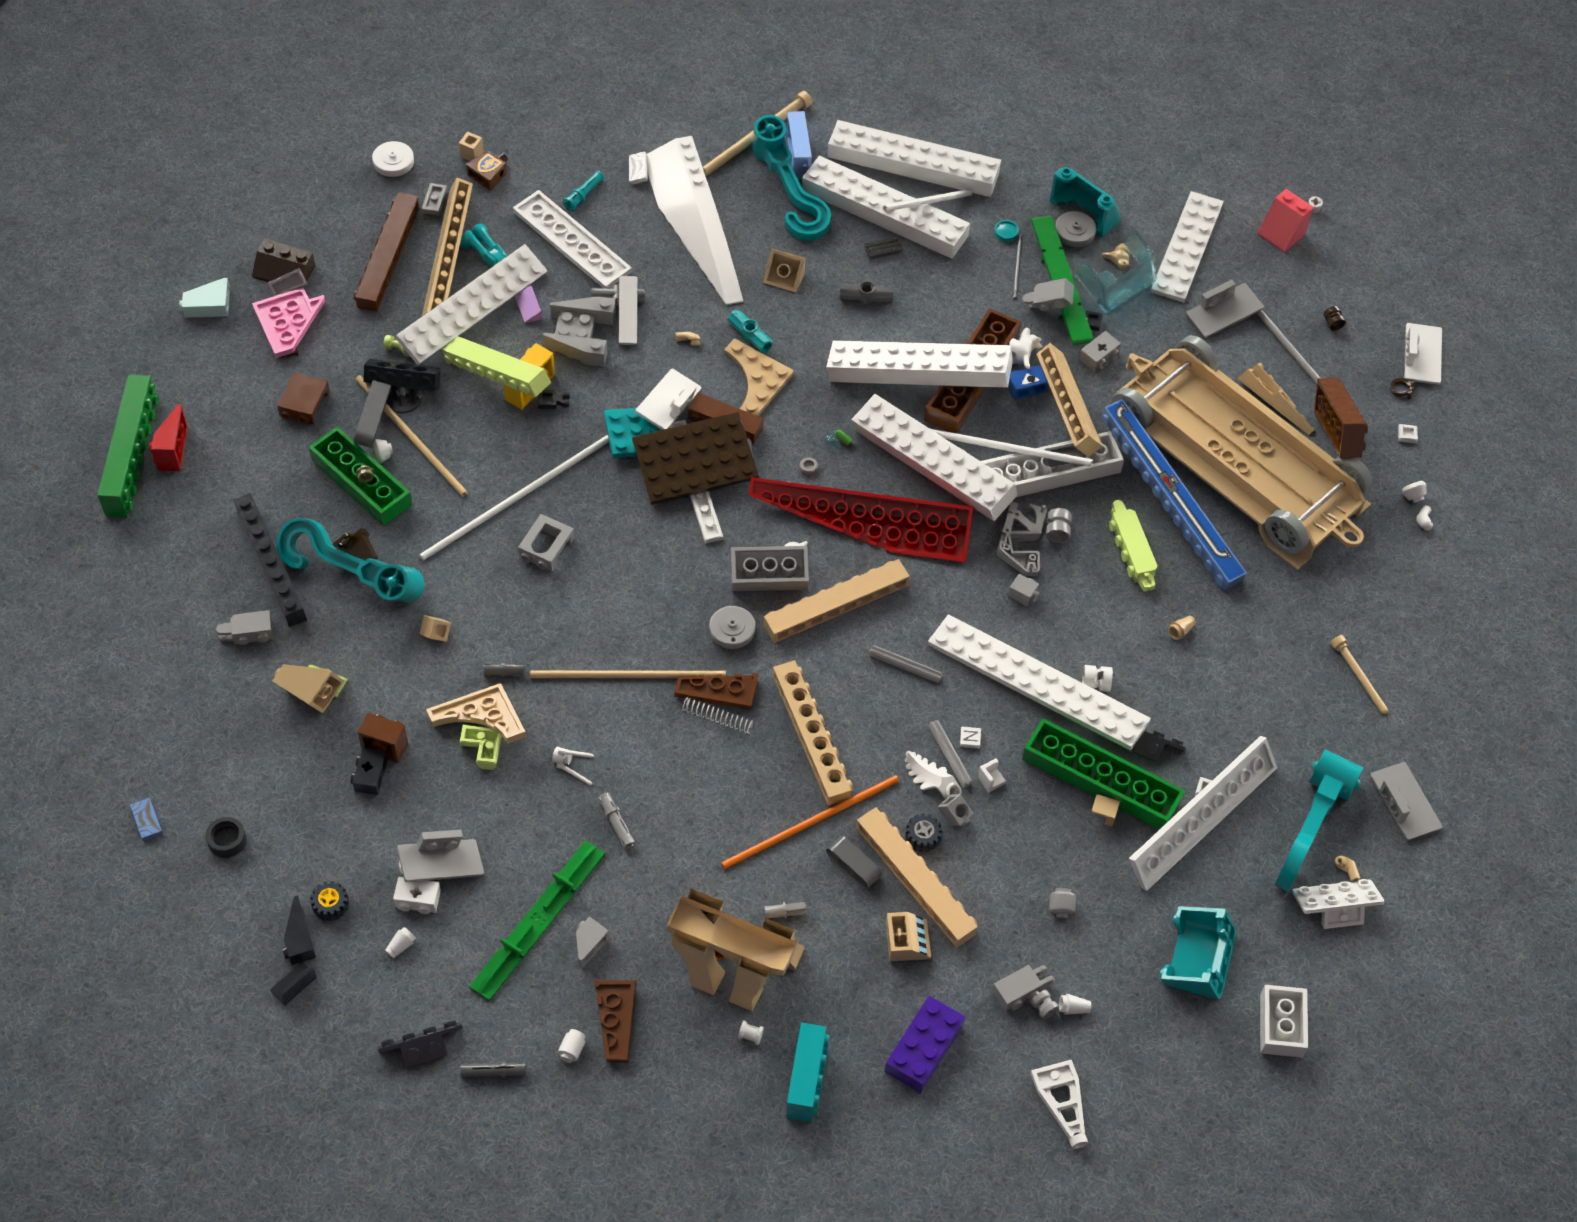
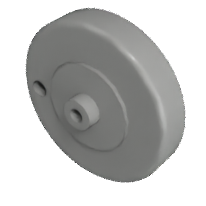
(1075, 229)
(732, 627)

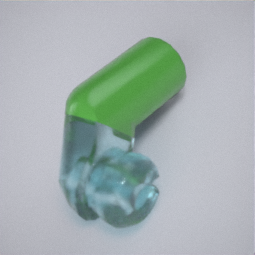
(837, 435)

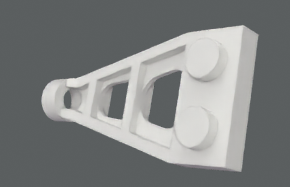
(1057, 1076)

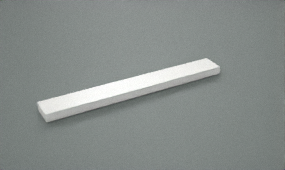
(704, 510)

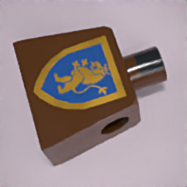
(487, 169)

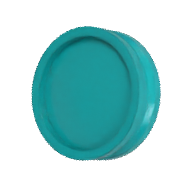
(1006, 231)

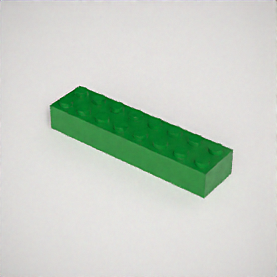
(128, 446)
(1103, 774)

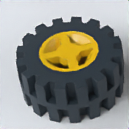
(324, 895)

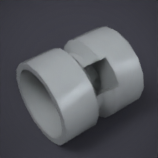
(1059, 525)

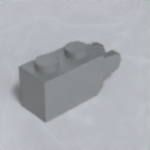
(1050, 295)
(247, 628)

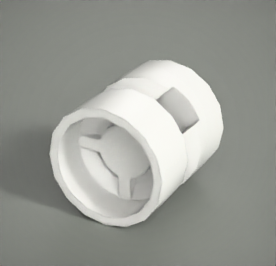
(1090, 676)

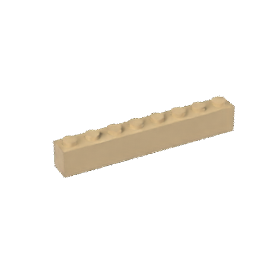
(1069, 400)
(836, 600)
(916, 877)

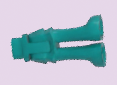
(479, 232)

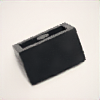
(293, 983)

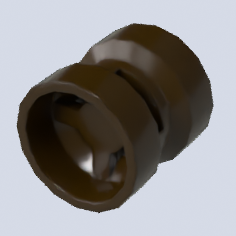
(1334, 318)

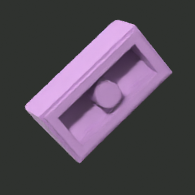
(528, 305)

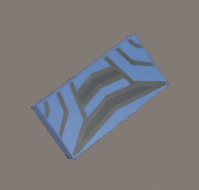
(146, 819)

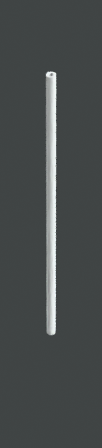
(514, 498)

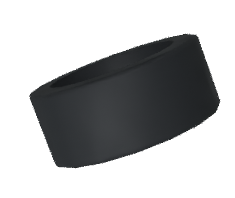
(230, 850)

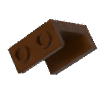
(302, 398)

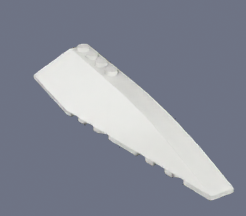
(690, 209)

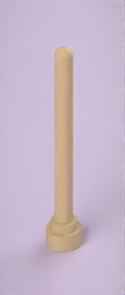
(1340, 644)

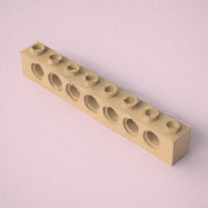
(832, 792)

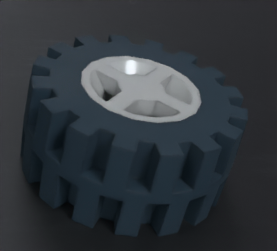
(926, 826)

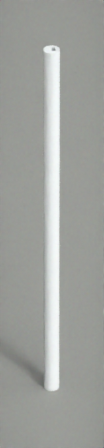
(1015, 448)

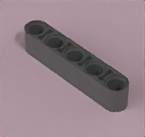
(372, 414)

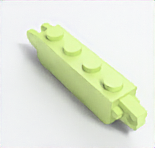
(1134, 545)

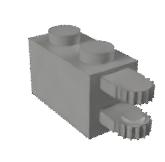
(1020, 987)

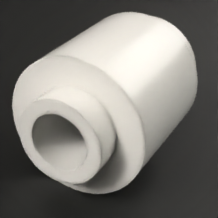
(571, 1046)

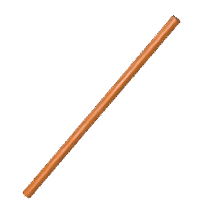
(810, 822)

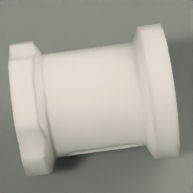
(750, 1032)

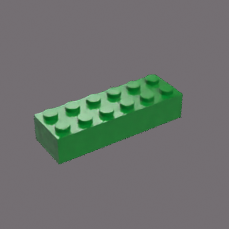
(340, 458)

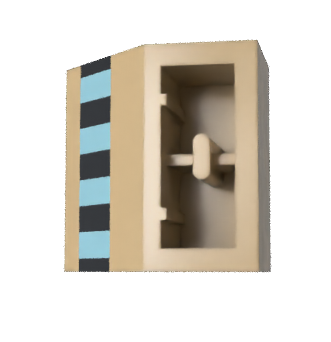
(907, 937)

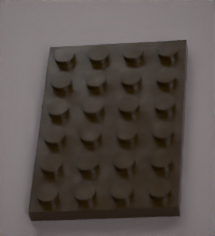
(695, 458)

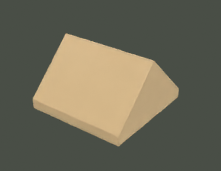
(784, 270)

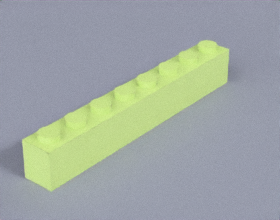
(496, 366)

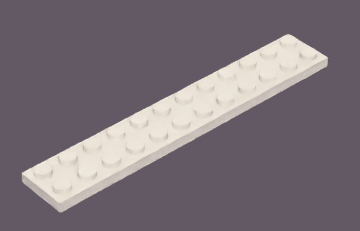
(1039, 682)

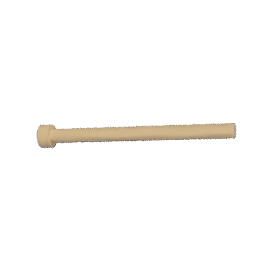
(802, 100)

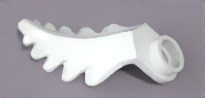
(931, 776)

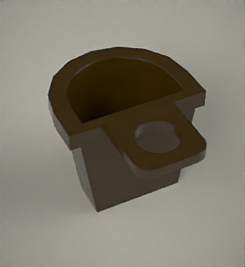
(357, 545)

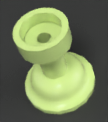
(390, 342)

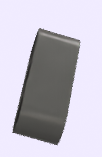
(854, 861)

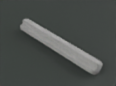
(905, 664)
(950, 753)

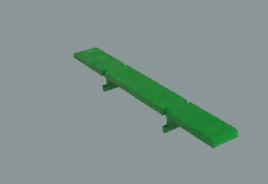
(1058, 269)
(537, 920)

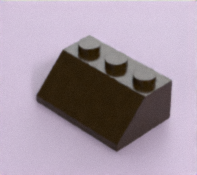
(278, 259)

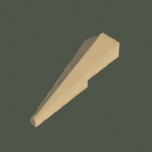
(1268, 390)

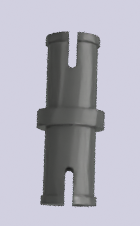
(503, 669)

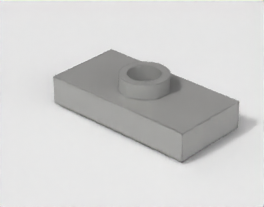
(288, 282)

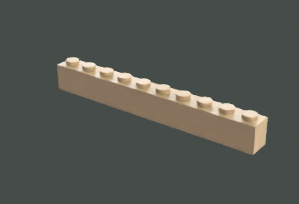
(448, 244)

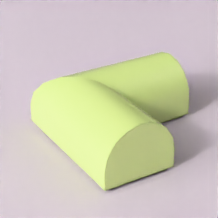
(486, 740)

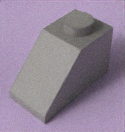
(590, 939)

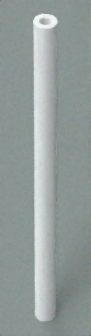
(927, 200)

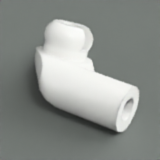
(1423, 519)

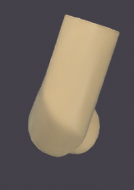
(686, 336)
(1348, 866)

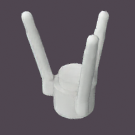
(563, 756)

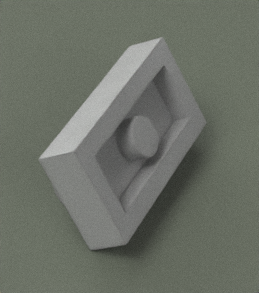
(434, 199)

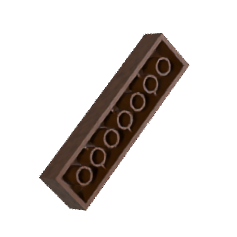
(953, 404)

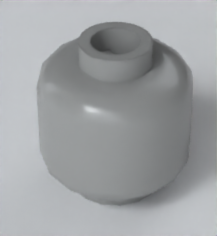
(1062, 903)

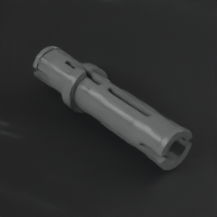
(493, 1069)

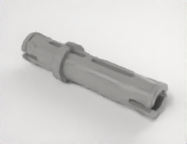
(612, 813)

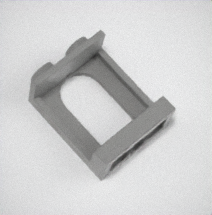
(545, 560)

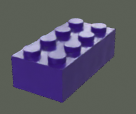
(924, 1044)

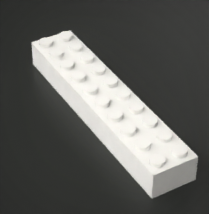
(914, 158)
(866, 198)
(920, 363)
(935, 457)

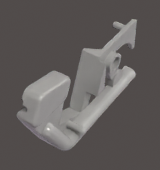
(1024, 561)

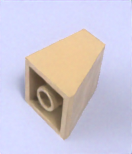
(309, 684)

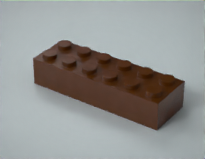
(1340, 418)

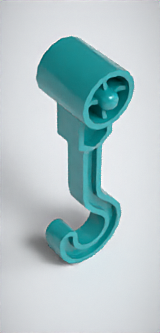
(771, 148)
(389, 580)
(1334, 778)

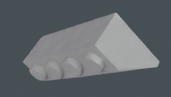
(769, 568)

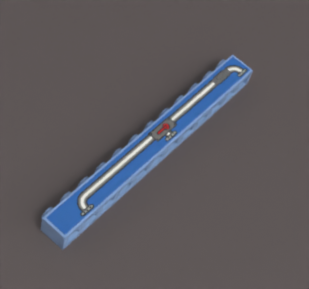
(1173, 495)

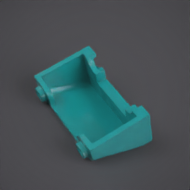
(1071, 187)
(1201, 951)

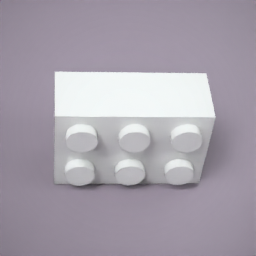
(1283, 1021)

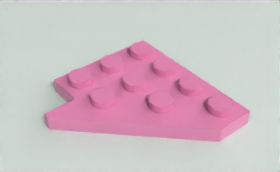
(287, 319)

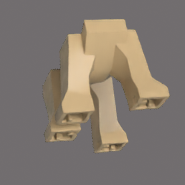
(755, 949)

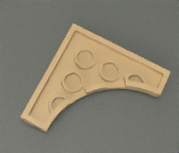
(763, 375)
(483, 707)

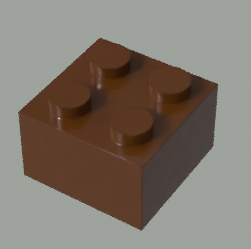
(383, 735)

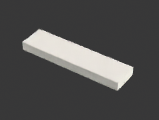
(627, 310)

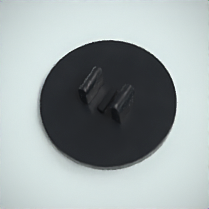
(404, 399)

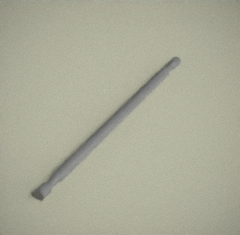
(1017, 266)

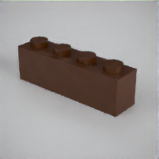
(707, 408)

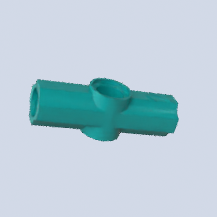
(750, 331)

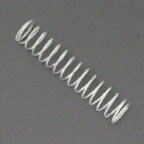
(687, 704)

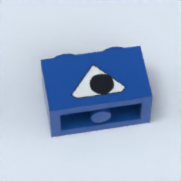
(1027, 382)

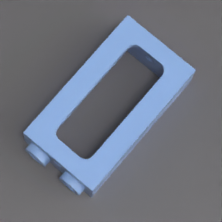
(798, 143)

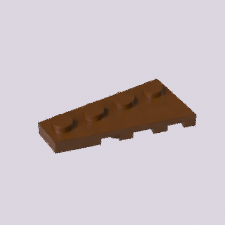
(723, 690)
(616, 1011)

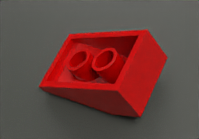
(170, 441)

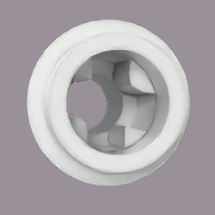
(401, 941)
(1073, 1005)

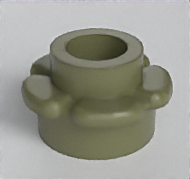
(364, 474)

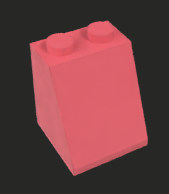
(1286, 220)

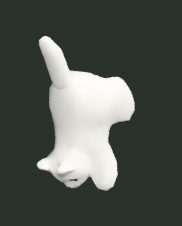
(1023, 347)

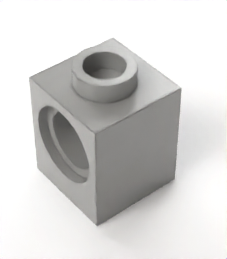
(948, 808)

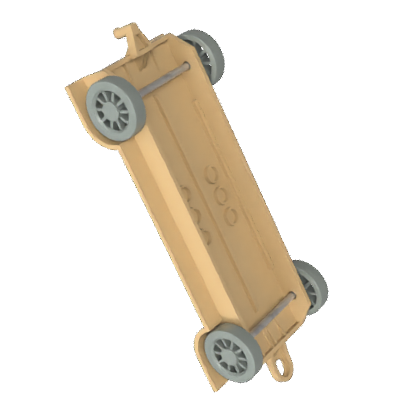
(1246, 451)

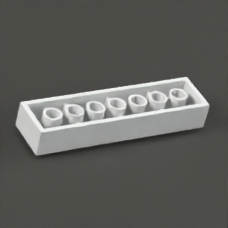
(1034, 475)

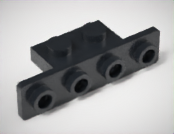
(1153, 744)
(421, 1047)

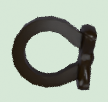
(1411, 385)

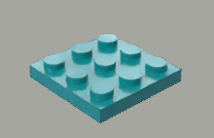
(621, 427)

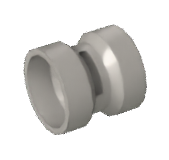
(1044, 1004)

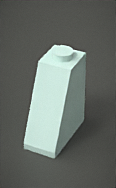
(207, 300)

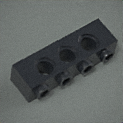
(402, 374)

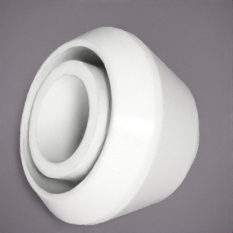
(381, 450)
(1415, 491)

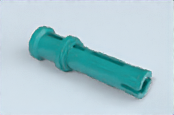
(578, 195)

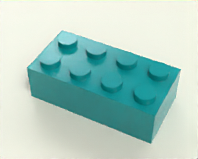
(807, 1072)

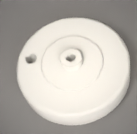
(393, 159)

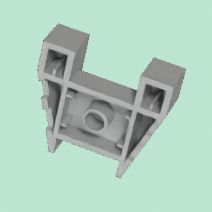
(576, 328)

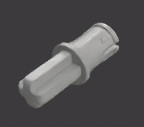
(785, 910)

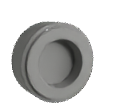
(808, 466)

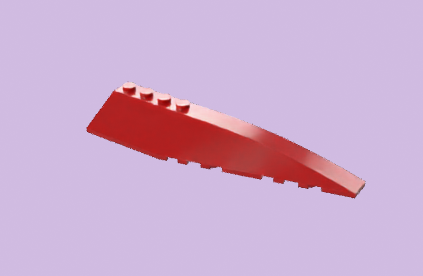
(880, 520)

